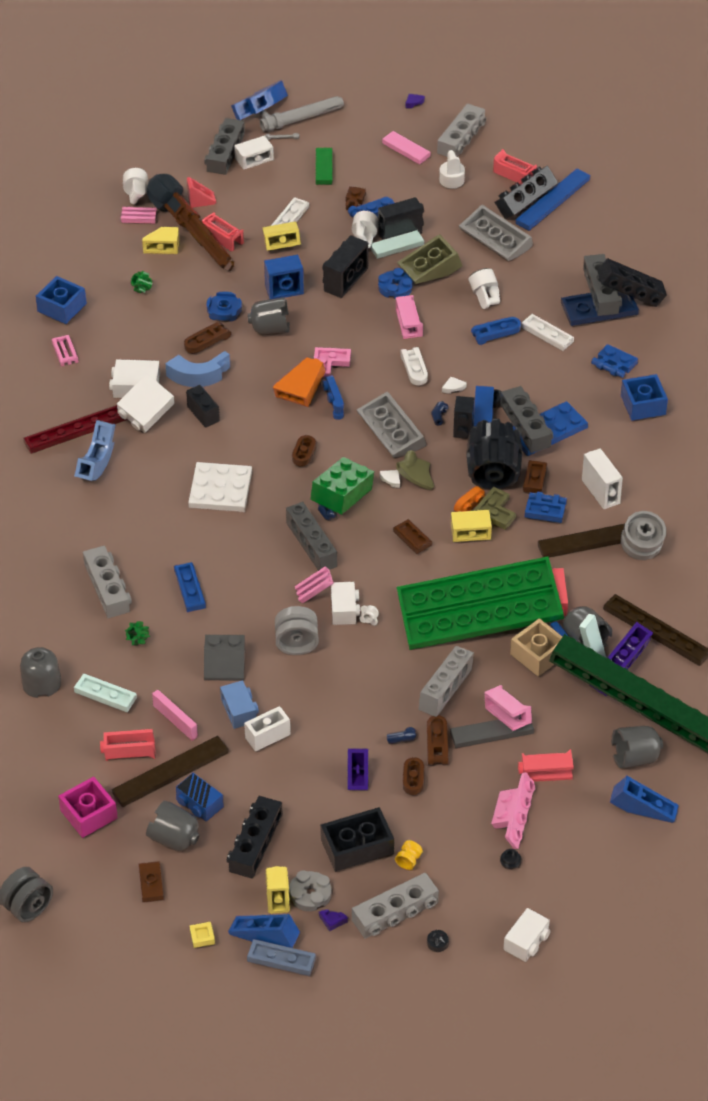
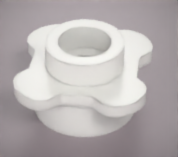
(372, 612)

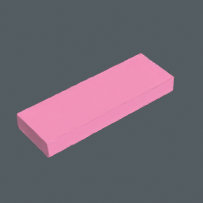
(406, 147)
(175, 715)

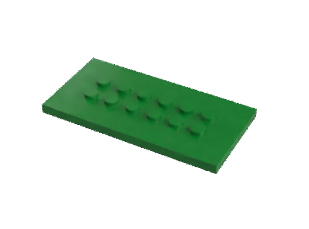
(479, 602)

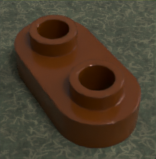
(304, 450)
(413, 777)

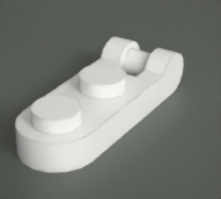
(414, 366)

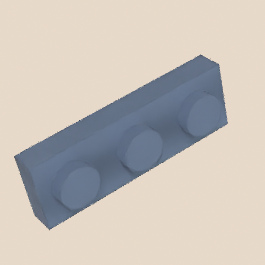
(281, 957)

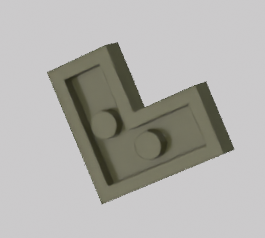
(494, 503)

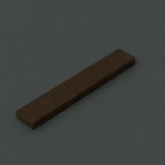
(581, 541)
(661, 631)
(170, 771)

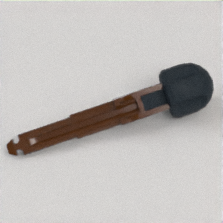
(166, 196)

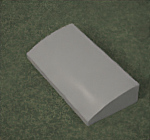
(496, 233)
(391, 425)

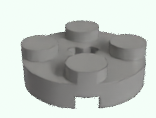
(310, 880)

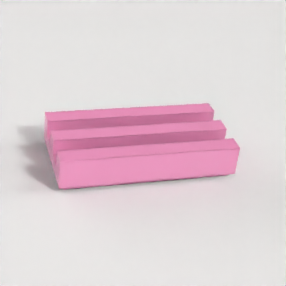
(138, 215)
(67, 359)
(313, 583)

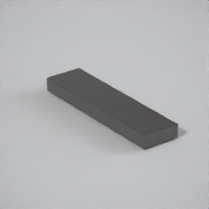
(486, 732)

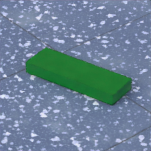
(323, 166)

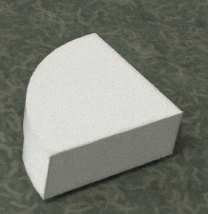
(453, 385)
(391, 477)

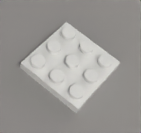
(220, 487)

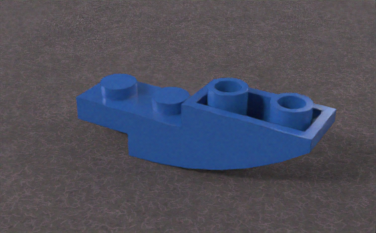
(260, 100)

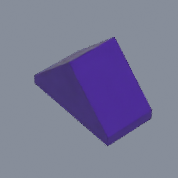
(357, 768)

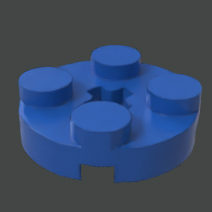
(388, 281)
(218, 312)

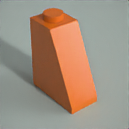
(301, 382)

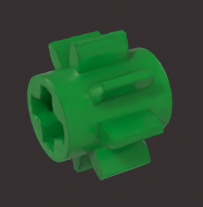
(141, 282)
(137, 633)

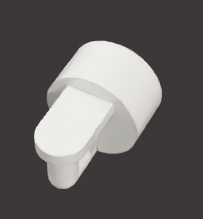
(452, 172)
(135, 184)
(365, 226)
(483, 282)

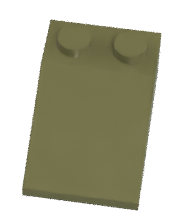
(431, 261)

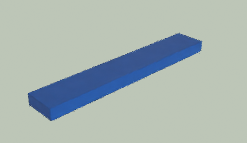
(552, 199)

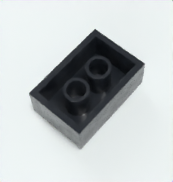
(345, 266)
(357, 839)

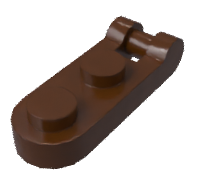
(206, 337)
(437, 740)

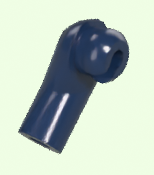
(436, 412)
(327, 514)
(402, 736)

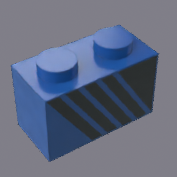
(199, 797)

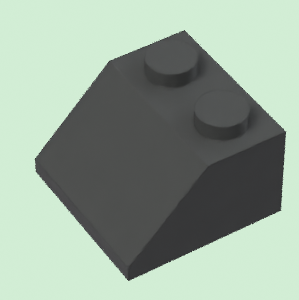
(224, 657)

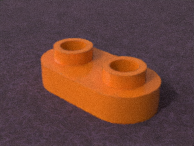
(469, 500)

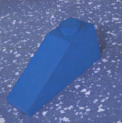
(643, 801)
(274, 929)

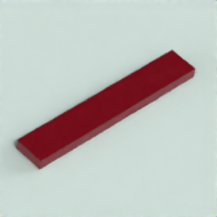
(71, 430)

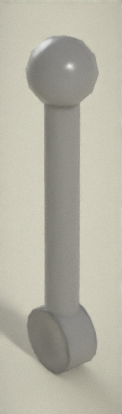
(294, 136)

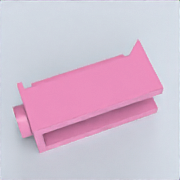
(408, 317)
(507, 708)

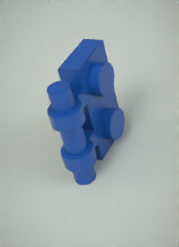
(614, 361)
(545, 507)

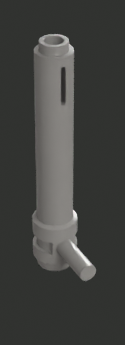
(278, 120)

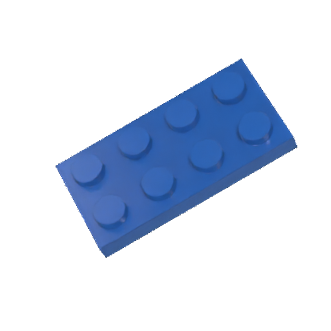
(563, 422)

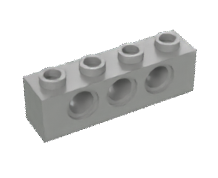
(461, 130)
(106, 581)
(446, 681)
(395, 905)

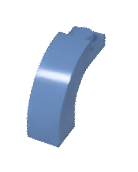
(197, 374)
(99, 453)

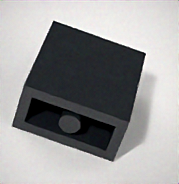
(400, 218)

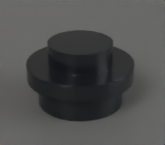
(510, 859)

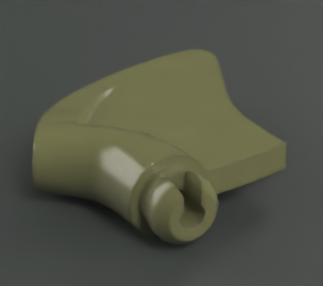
(415, 470)

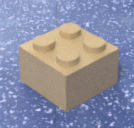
(535, 646)

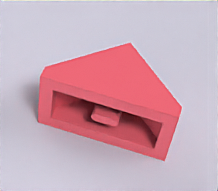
(198, 194)

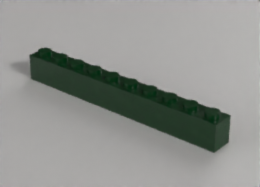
(632, 691)

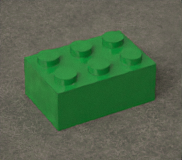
(342, 485)

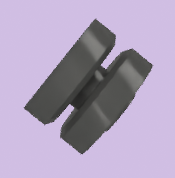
(25, 894)

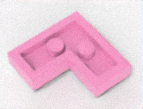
(333, 357)

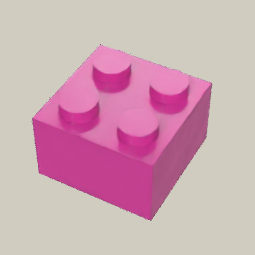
(88, 807)

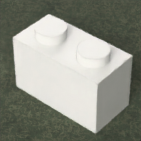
(254, 152)
(344, 603)
(267, 728)
(526, 935)

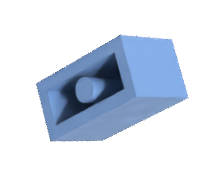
(238, 703)

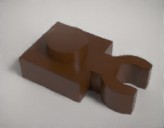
(355, 196)

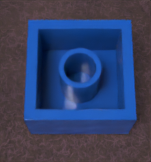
(284, 277)
(61, 299)
(644, 397)

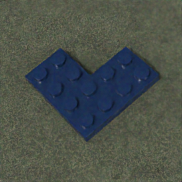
(581, 309)

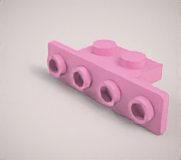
(513, 809)

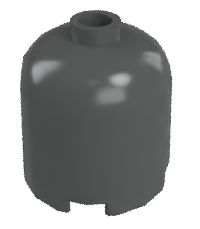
(269, 316)
(577, 616)
(40, 672)
(636, 746)
(173, 827)

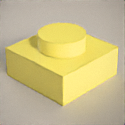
(202, 934)

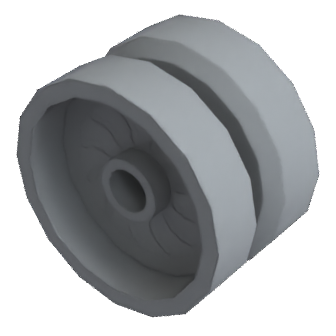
(643, 535)
(296, 630)

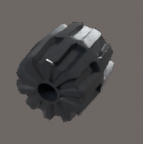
(494, 454)

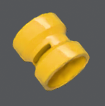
(407, 857)

